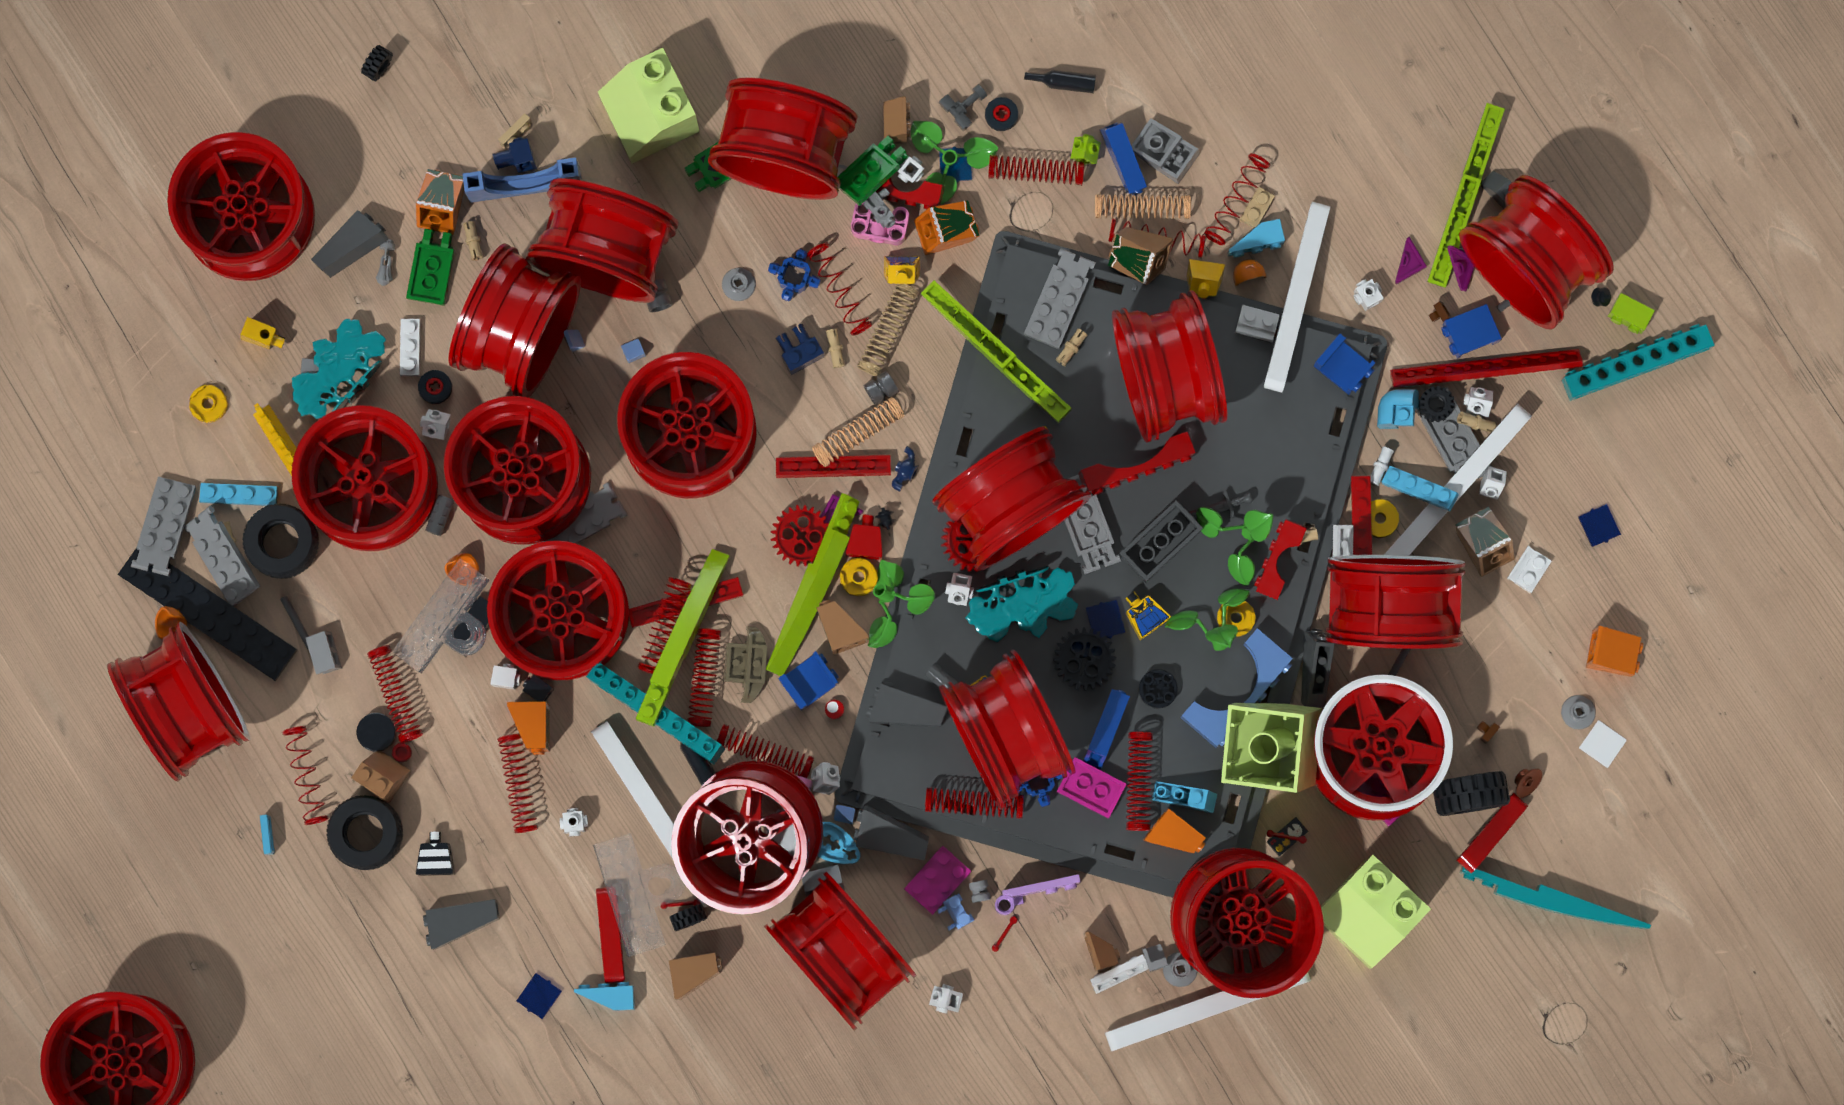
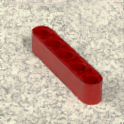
(1492, 833)
(610, 939)

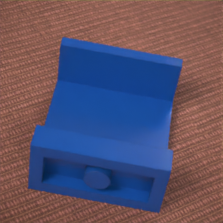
(1470, 331)
(1344, 366)
(809, 680)

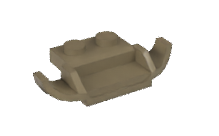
(747, 664)

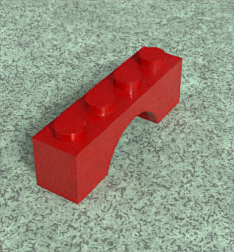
(927, 194)
(1271, 582)

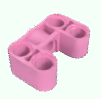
(875, 232)

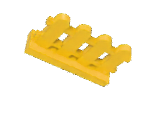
(276, 434)

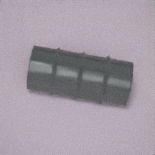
(439, 515)
(940, 676)

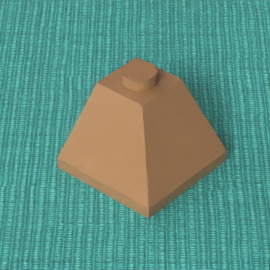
(1101, 952)

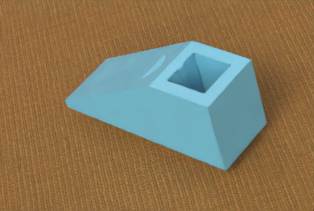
(1264, 236)
(1185, 796)
(615, 998)

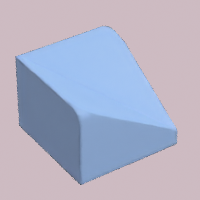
(844, 814)

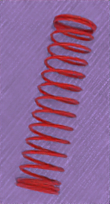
(648, 668)
(503, 739)

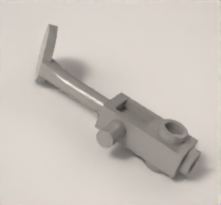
(876, 205)

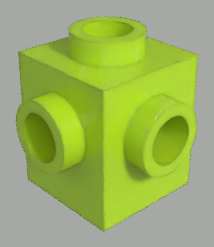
(1085, 149)

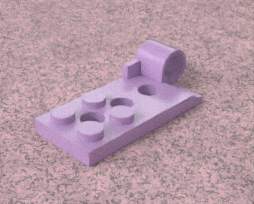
(1014, 895)

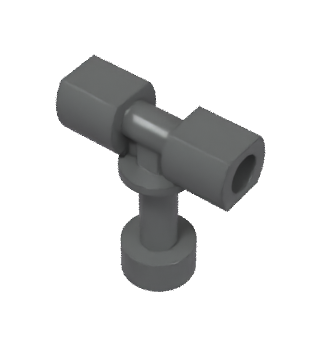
(959, 110)

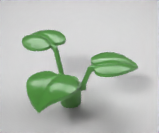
(978, 151)
(1255, 527)
(919, 600)
(1220, 636)

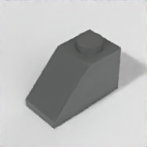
(1496, 187)

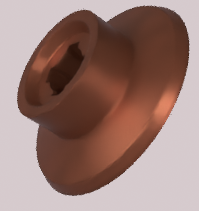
(1527, 781)

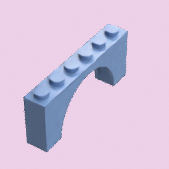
(485, 187)
(1269, 663)

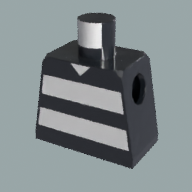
(435, 857)

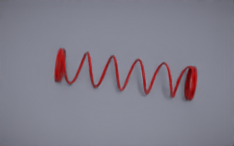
(1202, 239)
(1222, 241)
(862, 326)
(299, 730)

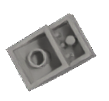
(1165, 150)

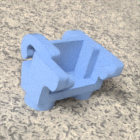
(956, 912)

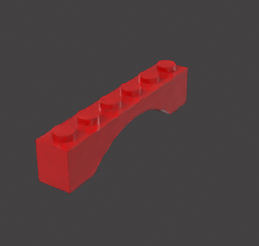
(1100, 476)

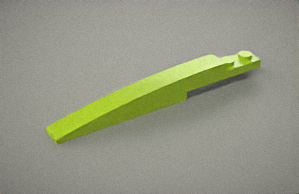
(1466, 193)
(996, 352)
(814, 585)
(682, 637)

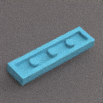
(1420, 488)
(238, 494)

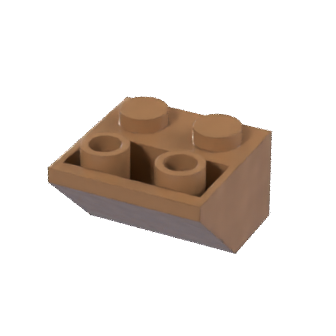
(895, 116)

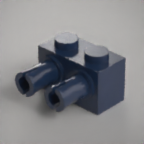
(519, 155)
(802, 355)

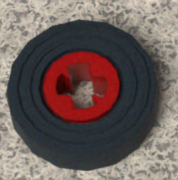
(1009, 119)
(428, 379)

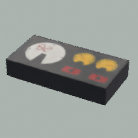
(1293, 828)

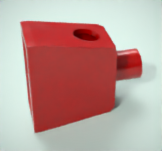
(865, 540)

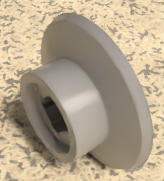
(743, 291)
(1570, 716)
(1172, 975)

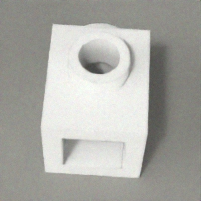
(1493, 482)
(505, 677)

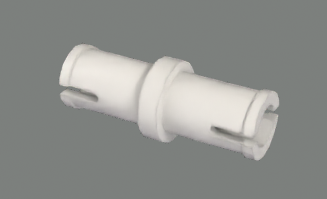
(1381, 466)

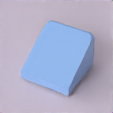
(574, 339)
(633, 350)

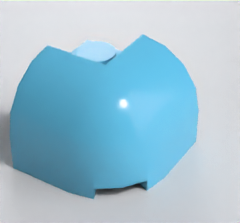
(1398, 408)

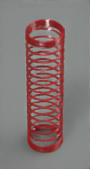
(1078, 176)
(378, 652)
(700, 720)
(722, 736)
(928, 807)
(1132, 825)

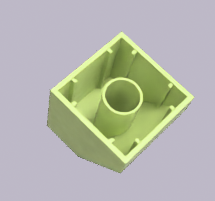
(648, 106)
(1270, 746)
(1372, 911)

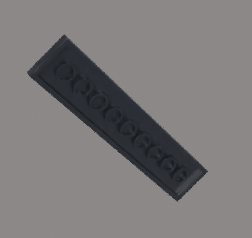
(213, 617)

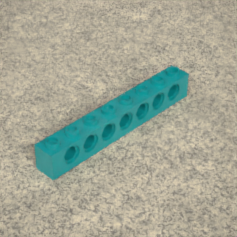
(1702, 343)
(667, 720)

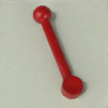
(1270, 833)
(695, 902)
(1013, 920)

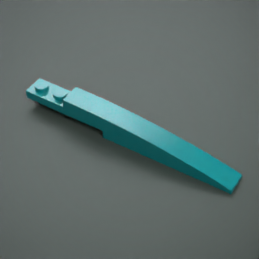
(1553, 900)

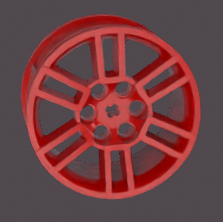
(1298, 952)

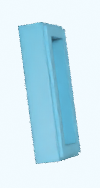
(267, 835)

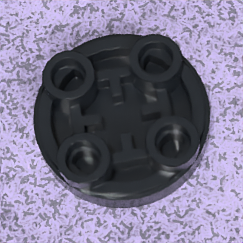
(1158, 688)
(376, 732)

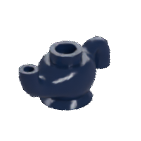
(905, 470)

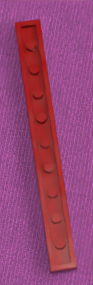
(1486, 368)

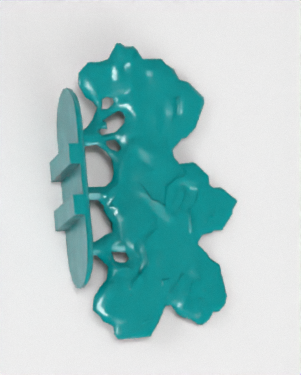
(337, 364)
(1027, 606)

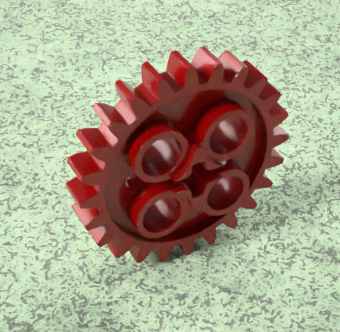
(952, 546)
(786, 547)

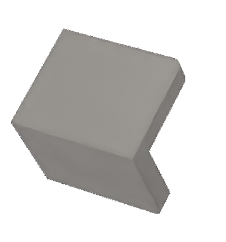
(1155, 957)

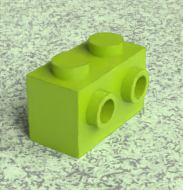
(1630, 313)

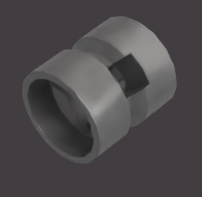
(662, 300)
(881, 388)

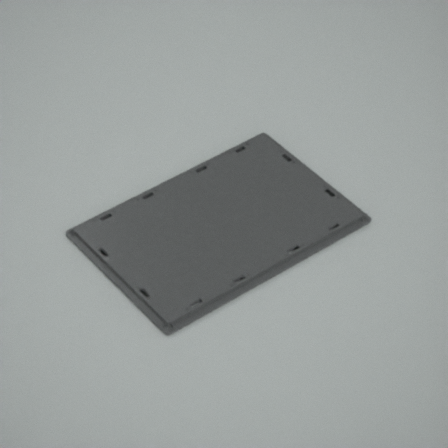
(1267, 447)

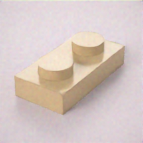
(522, 125)
(1257, 208)

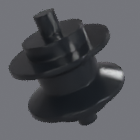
(1601, 297)
(885, 518)

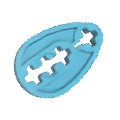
(845, 842)

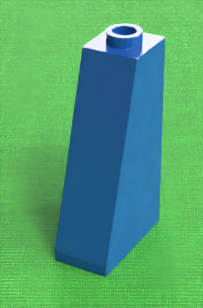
(1123, 158)
(1106, 728)

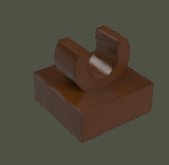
(1441, 312)
(1488, 732)

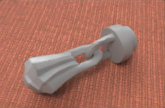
(384, 274)

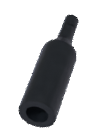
(1065, 80)
(701, 767)

